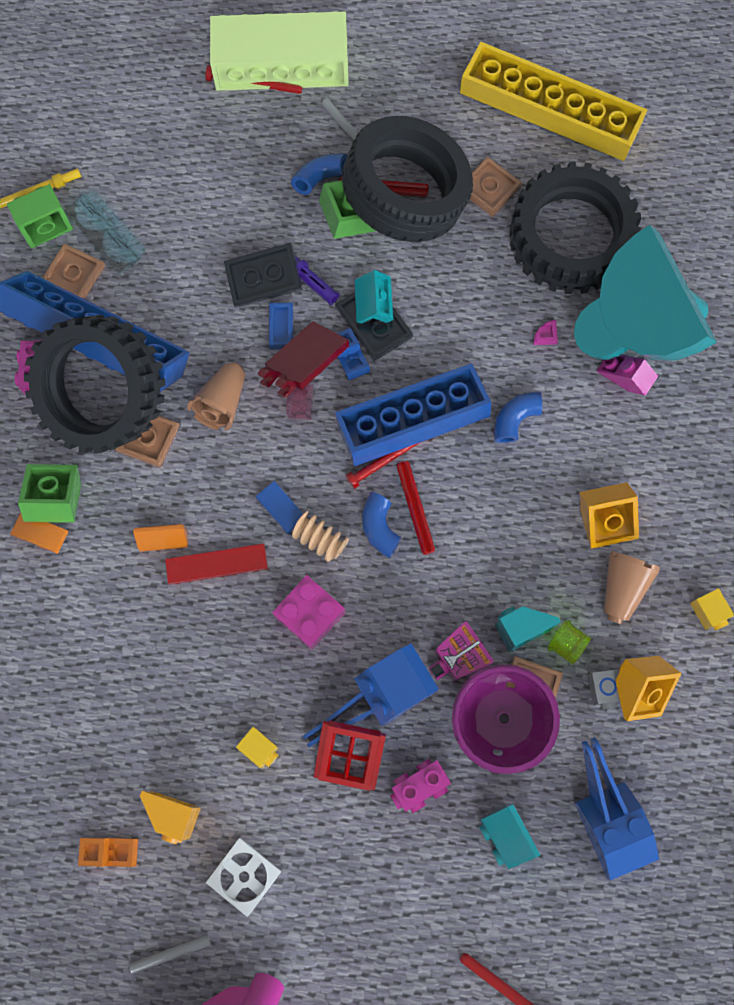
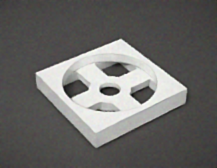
(235, 869)

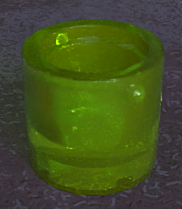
(569, 642)

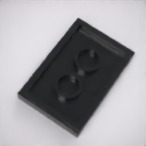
(263, 275)
(374, 335)

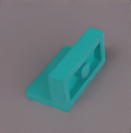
(373, 297)

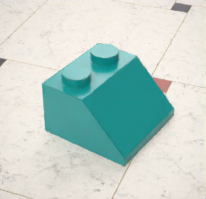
(523, 625)
(509, 837)

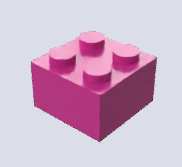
(309, 612)

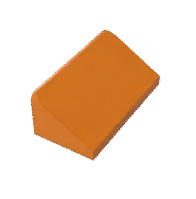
(161, 537)

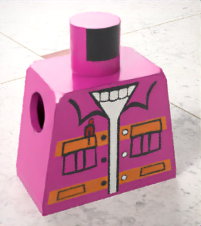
(461, 655)

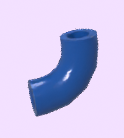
(318, 170)
(513, 413)
(376, 526)

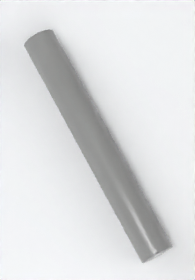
(339, 118)
(169, 954)

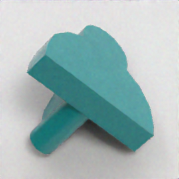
(644, 306)

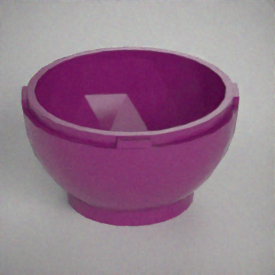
(531, 723)

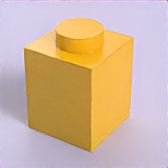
(712, 610)
(258, 748)

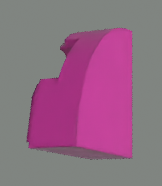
(546, 334)

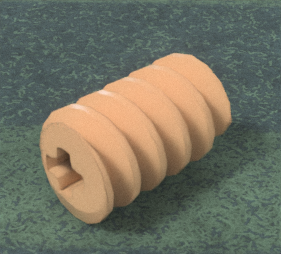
(318, 537)

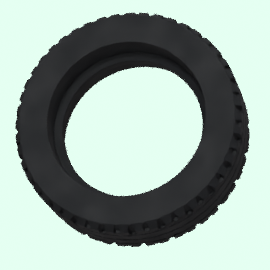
(423, 145)

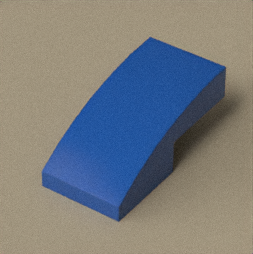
(352, 358)

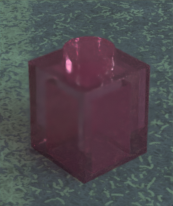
(300, 403)

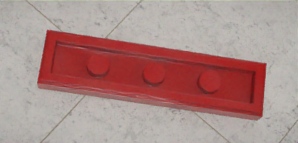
(216, 564)

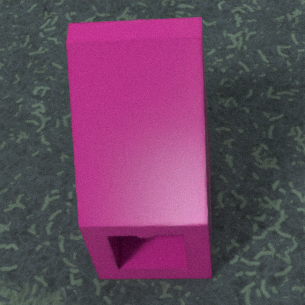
(629, 373)

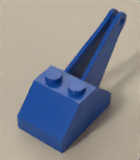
(389, 688)
(614, 819)

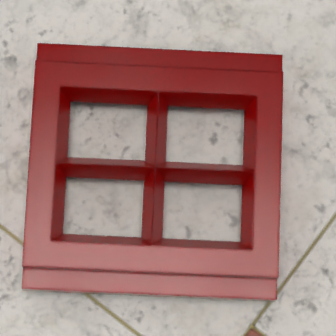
(326, 750)

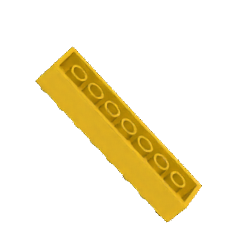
(552, 101)

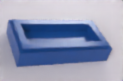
(280, 324)
(280, 506)

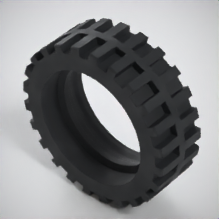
(579, 184)
(49, 390)

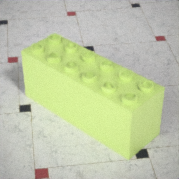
(279, 48)

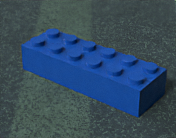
(413, 414)

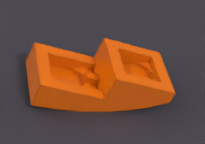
(40, 534)
(108, 852)

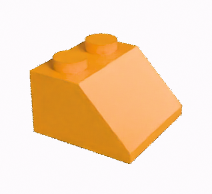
(610, 514)
(645, 686)
(170, 816)

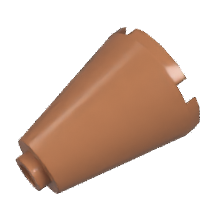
(219, 398)
(626, 585)

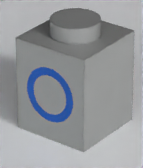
(604, 689)

